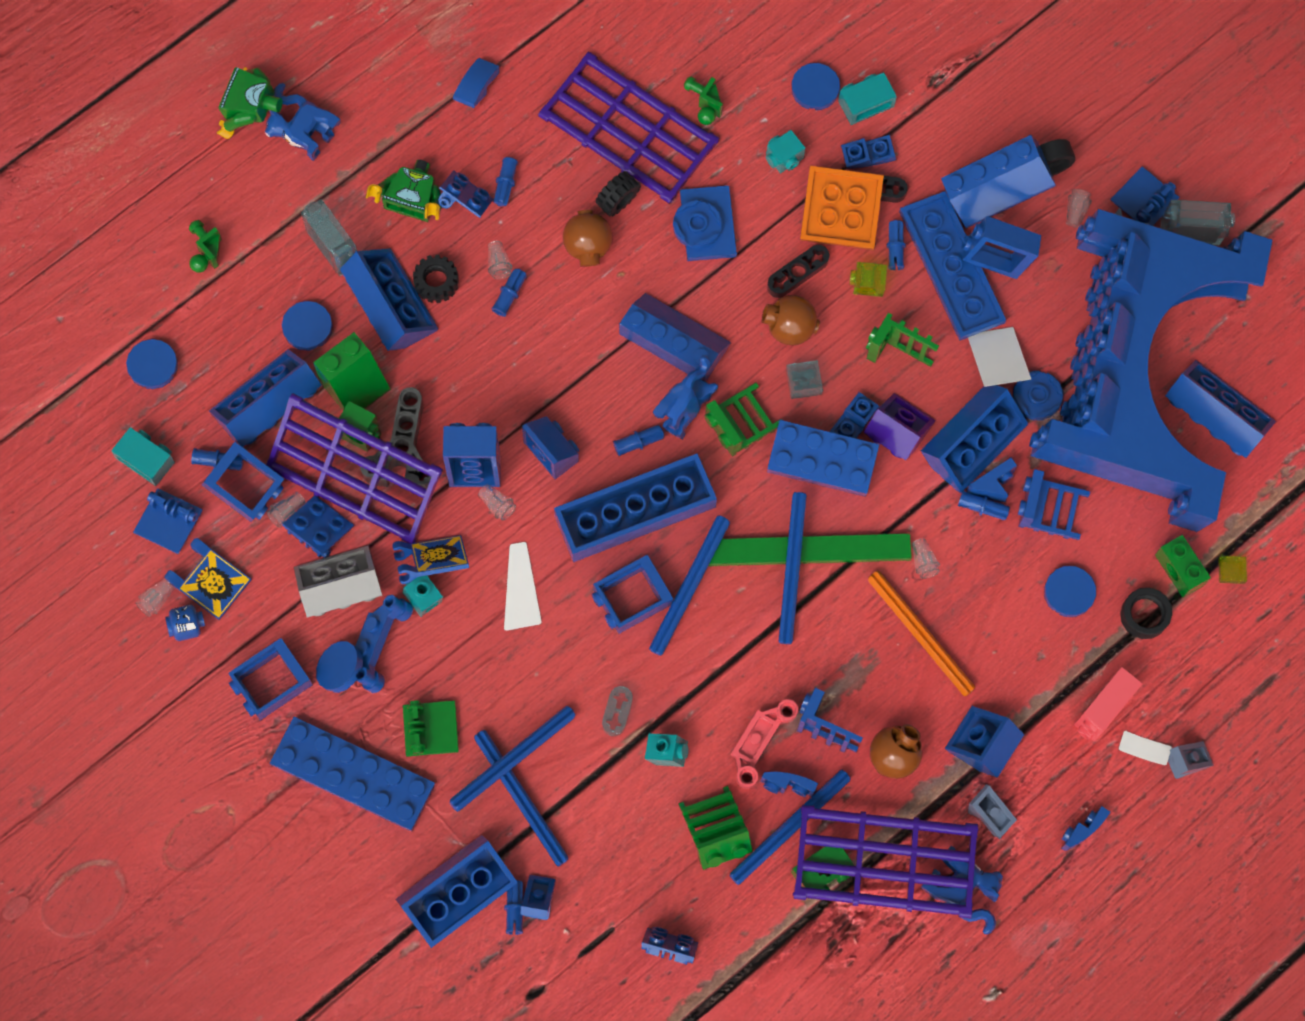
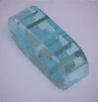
(611, 710)

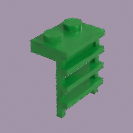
(891, 333)
(727, 429)
(722, 840)

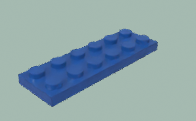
(958, 283)
(352, 774)

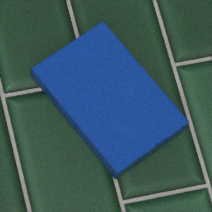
(725, 245)

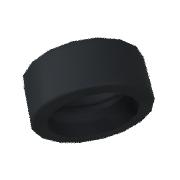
(1058, 155)
(1155, 596)

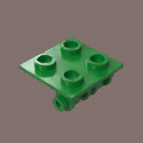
(430, 728)

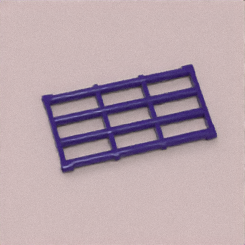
(639, 148)
(328, 470)
(912, 850)

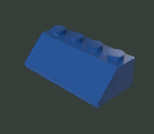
(999, 181)
(388, 298)
(671, 335)
(265, 398)
(1220, 409)
(975, 436)
(456, 891)

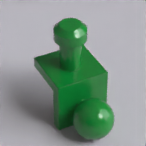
(708, 100)
(207, 245)

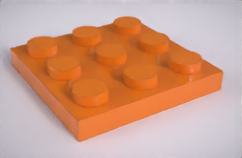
(841, 207)

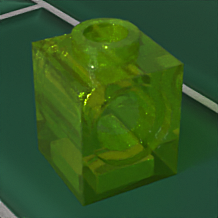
(868, 279)

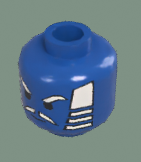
(184, 623)

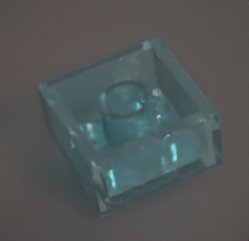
(804, 379)

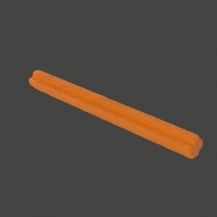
(921, 633)

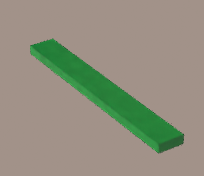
(814, 550)

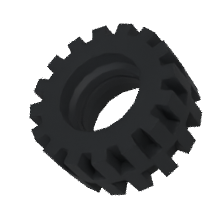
(617, 193)
(435, 264)

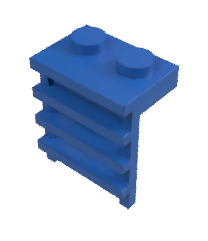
(1033, 505)
(813, 724)

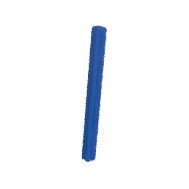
(792, 568)
(689, 585)
(512, 758)
(523, 801)
(788, 828)

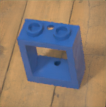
(1021, 241)
(260, 509)
(654, 580)
(257, 661)

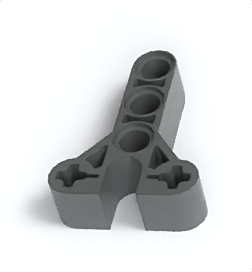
(403, 438)

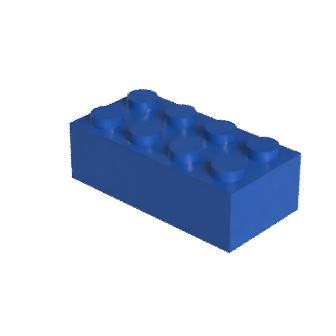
(471, 455)
(822, 458)

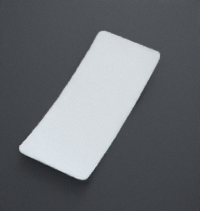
(1145, 748)

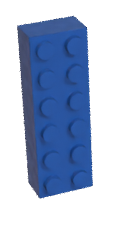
(635, 507)

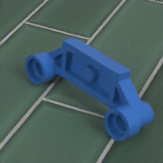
(374, 636)

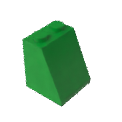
(351, 373)

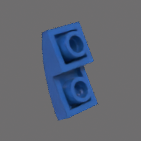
(475, 82)
(868, 153)
(855, 416)
(779, 781)
(1079, 833)

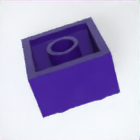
(899, 426)

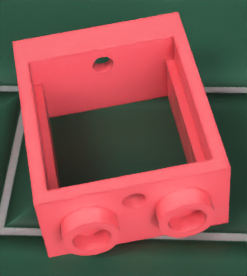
(1107, 705)

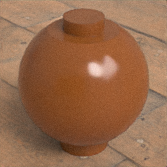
(587, 237)
(791, 320)
(896, 751)

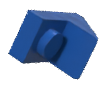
(989, 483)
(538, 897)

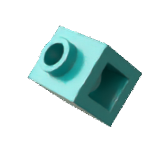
(785, 152)
(422, 602)
(666, 750)

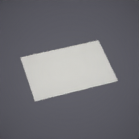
(999, 357)

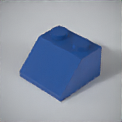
(550, 446)
(985, 741)

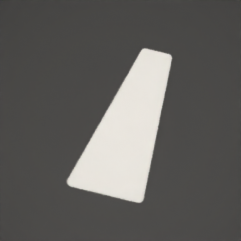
(521, 596)

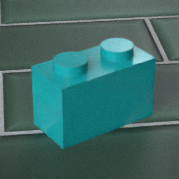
(867, 98)
(143, 456)

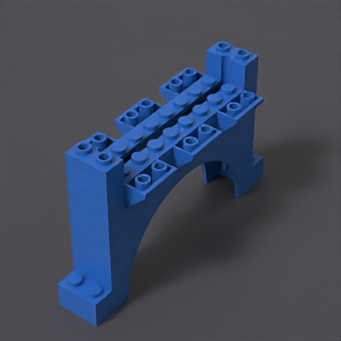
(1111, 419)

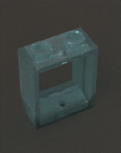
(1199, 220)
(328, 234)

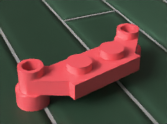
(757, 737)

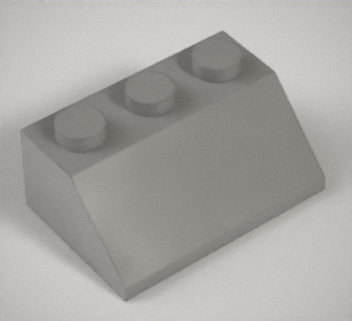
(337, 581)

